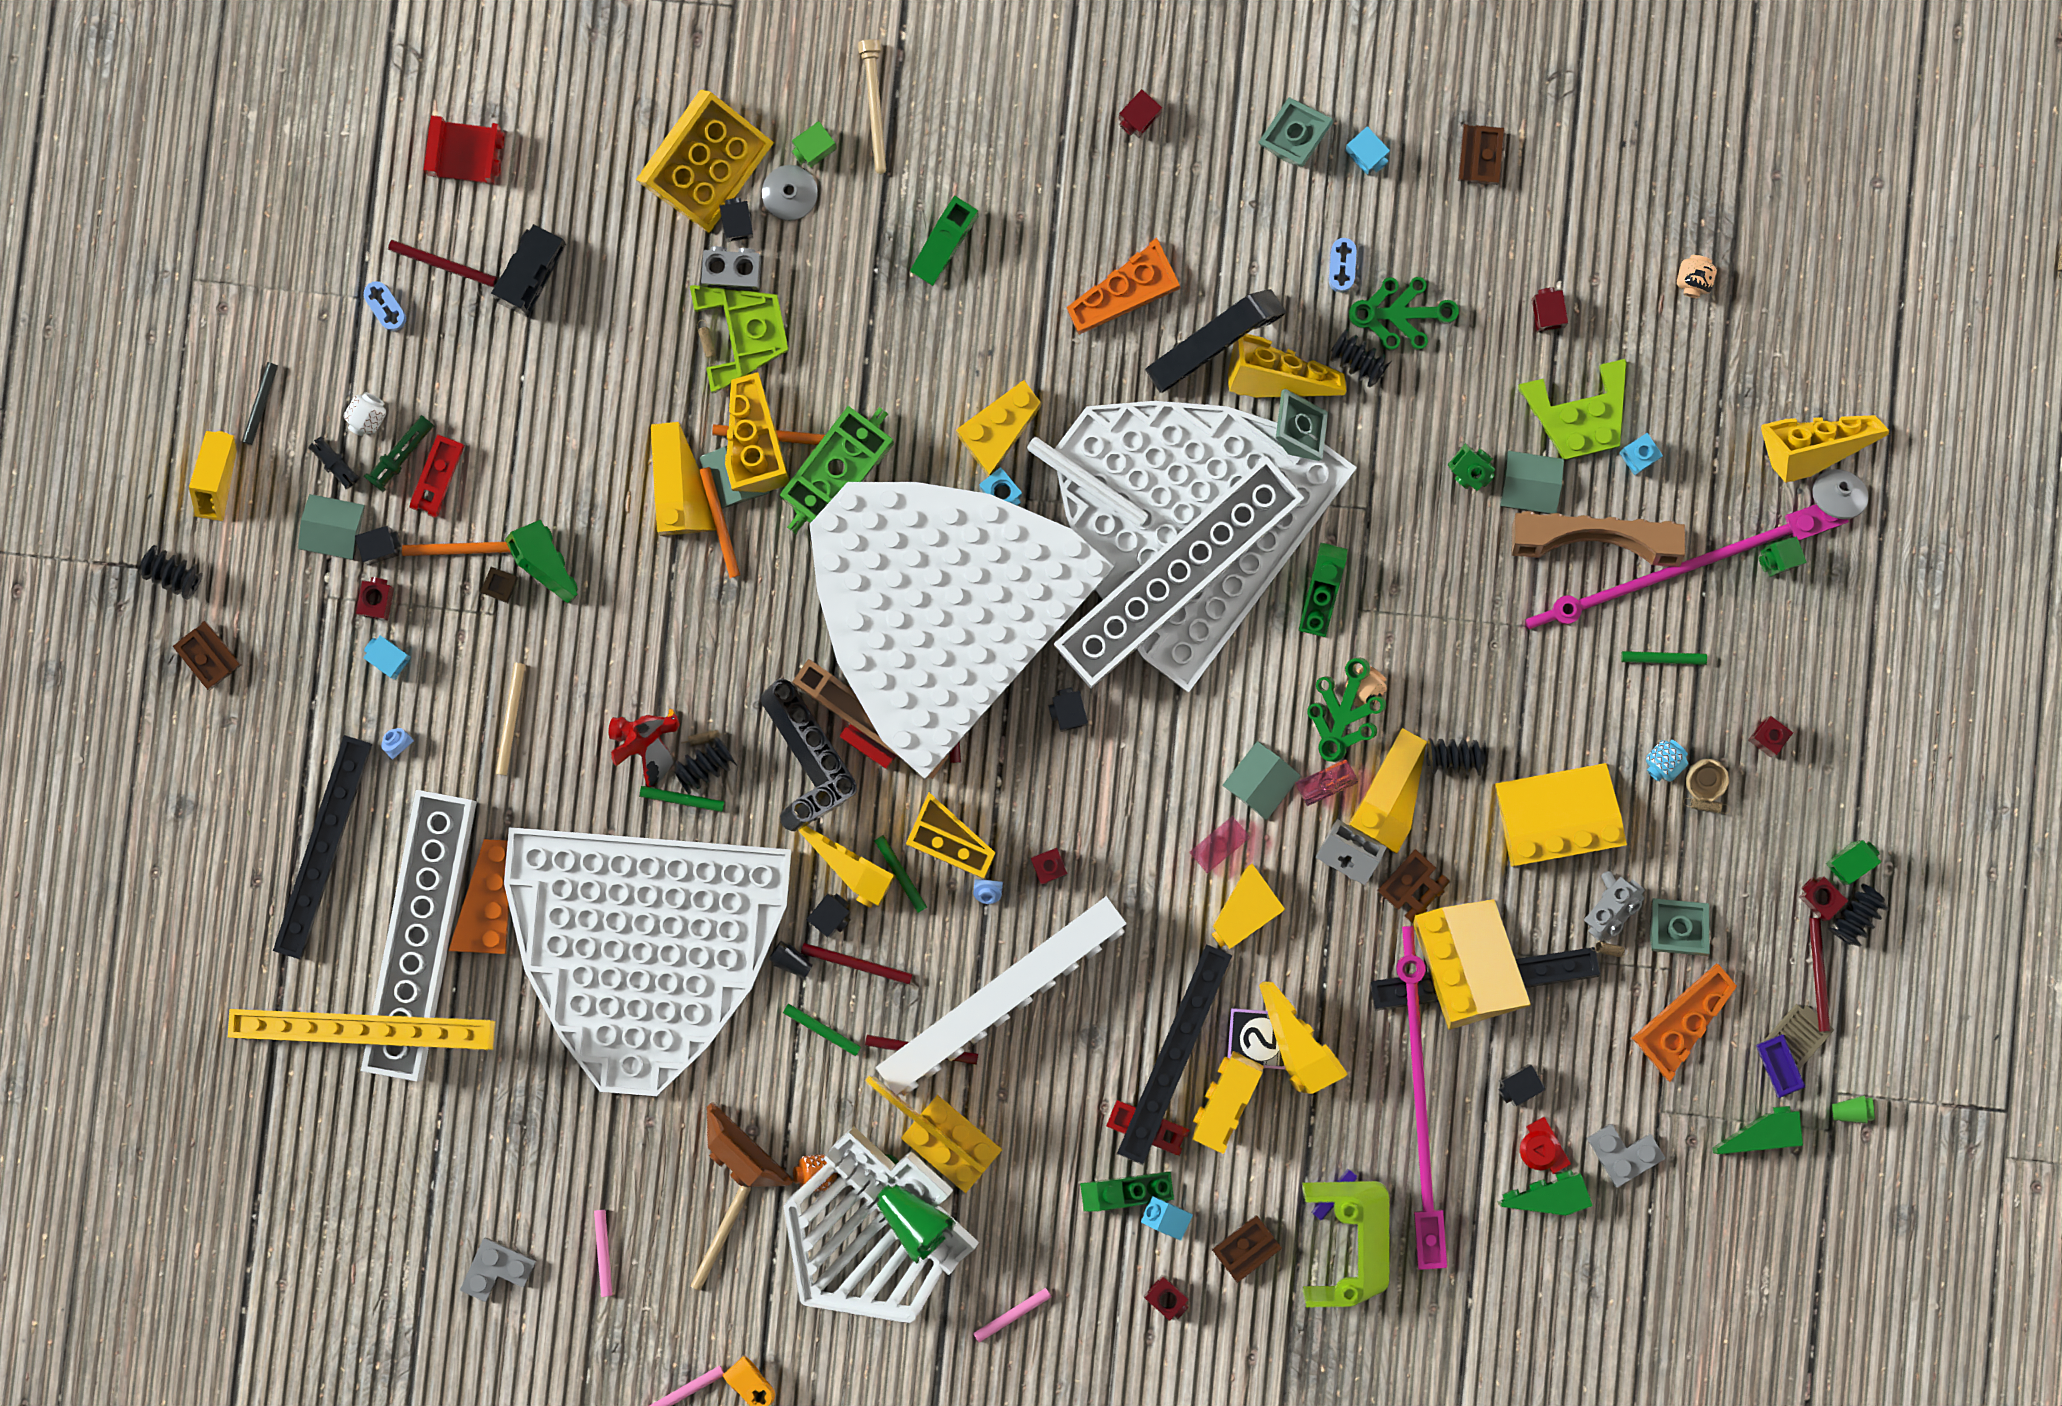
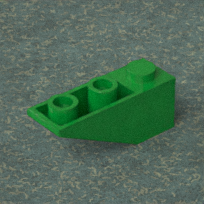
(944, 240)
(537, 556)
(1323, 589)
(1126, 1191)
(1558, 1197)

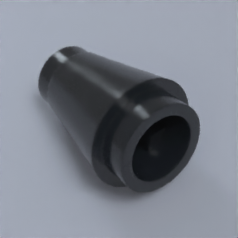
(790, 959)

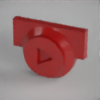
(1542, 1149)

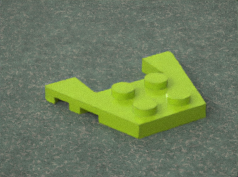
(753, 328)
(1583, 424)

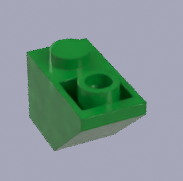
(1782, 556)
(1854, 861)

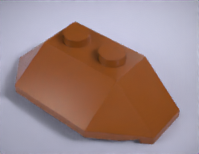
(740, 1153)

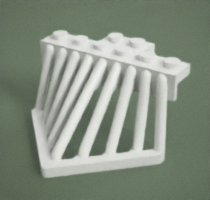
(868, 1172)

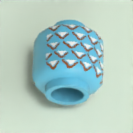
(1666, 760)

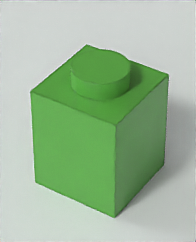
(813, 145)

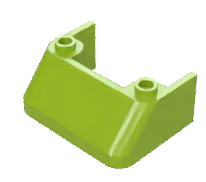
(1360, 1204)

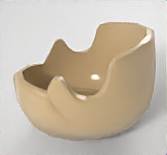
(1707, 780)

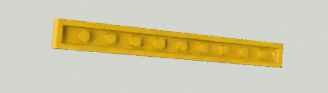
(361, 1029)

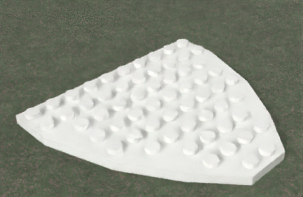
(1173, 467)
(941, 603)
(641, 943)

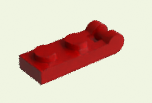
(437, 475)
(1122, 1115)

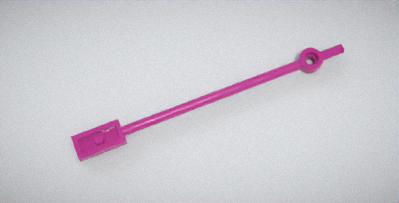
(1799, 523)
(1429, 1222)

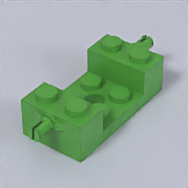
(849, 440)

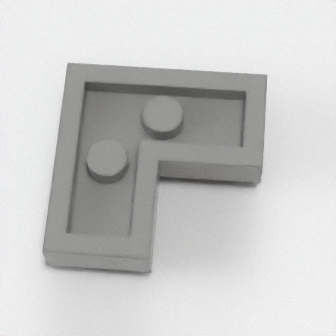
(1620, 1161)
(494, 1261)

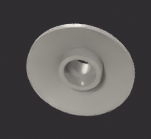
(789, 206)
(1834, 500)

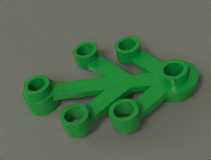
(1398, 313)
(1343, 713)

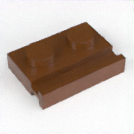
(1481, 154)
(206, 655)
(1246, 1248)

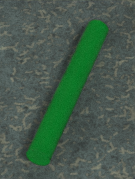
(1664, 657)
(680, 798)
(900, 874)
(821, 1029)

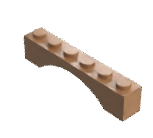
(1655, 542)
(841, 701)

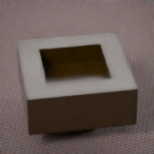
(499, 585)

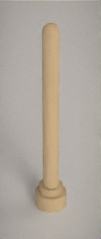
(869, 50)

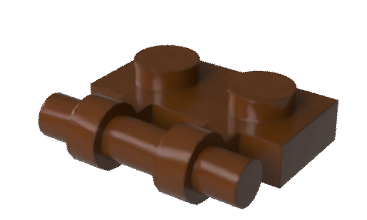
(1407, 880)

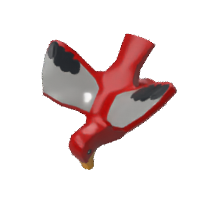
(644, 739)

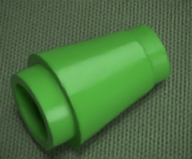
(1854, 1110)

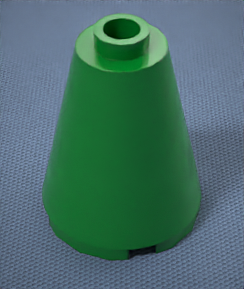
(913, 1221)

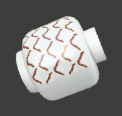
(365, 414)

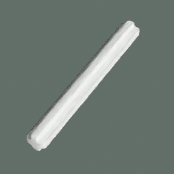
(1087, 482)

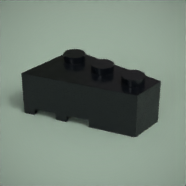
(528, 270)

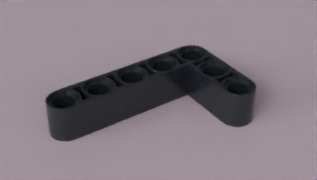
(1246, 315)
(810, 757)

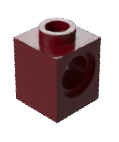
(1139, 114)
(1549, 309)
(380, 611)
(1770, 736)
(1049, 866)
(1834, 902)
(1160, 1287)

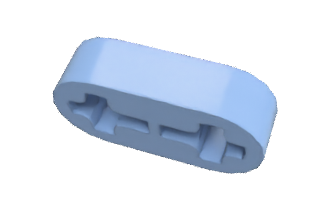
(1335, 265)
(379, 310)

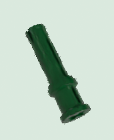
(421, 426)

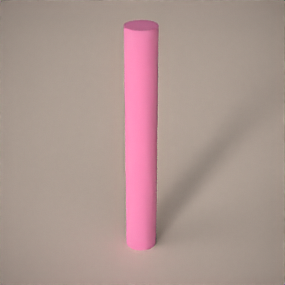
(603, 1253)
(1012, 1315)
(691, 1387)

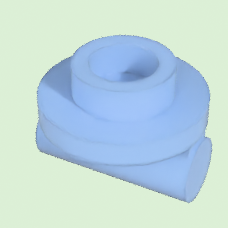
(395, 742)
(987, 891)

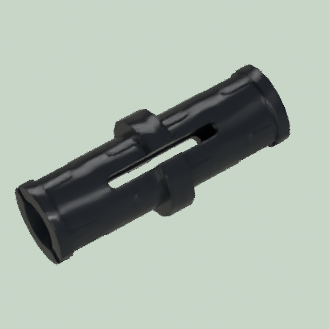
(333, 462)

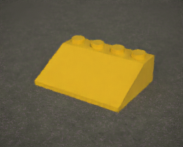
(704, 159)
(1560, 814)
(1470, 962)

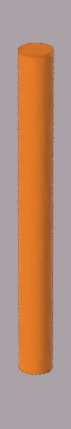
(783, 436)
(719, 521)
(455, 548)

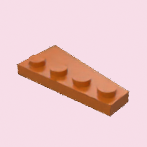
(1133, 285)
(485, 910)
(1677, 1028)

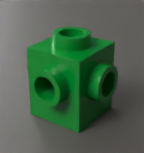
(1472, 467)

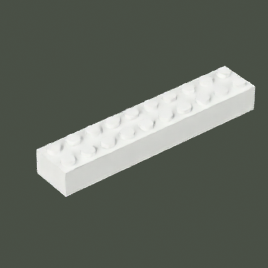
(1178, 572)
(421, 925)
(1000, 996)

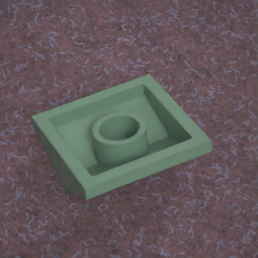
(1295, 132)
(1295, 421)
(1532, 482)
(727, 497)
(330, 526)
(1261, 780)
(1679, 927)

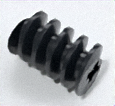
(1359, 358)
(169, 573)
(1455, 756)
(703, 765)
(1859, 916)

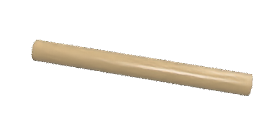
(510, 719)
(720, 1237)

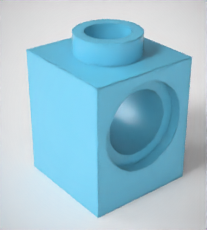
(1368, 151)
(1640, 454)
(1000, 478)
(386, 656)
(1166, 1218)

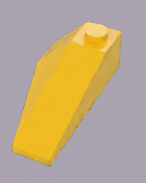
(1264, 371)
(1810, 447)
(753, 448)
(678, 485)
(1391, 798)
(858, 873)
(1305, 1060)

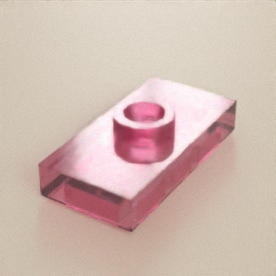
(1326, 782)
(1219, 844)

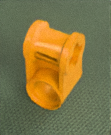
(745, 1379)

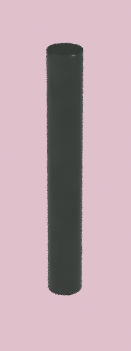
(259, 404)

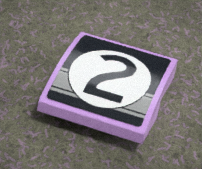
(1254, 1038)

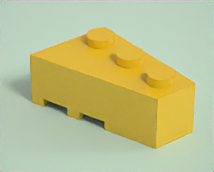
(998, 426)
(949, 840)
(1226, 1101)

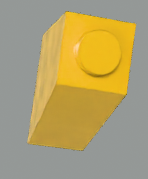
(213, 475)
(1246, 909)

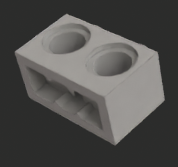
(729, 277)

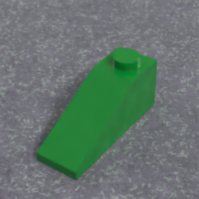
(1767, 1132)

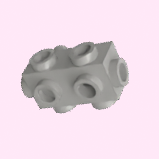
(1615, 907)

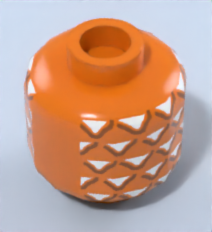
(808, 1167)

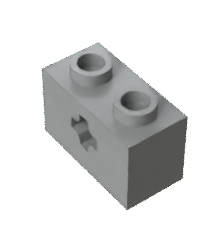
(1351, 852)

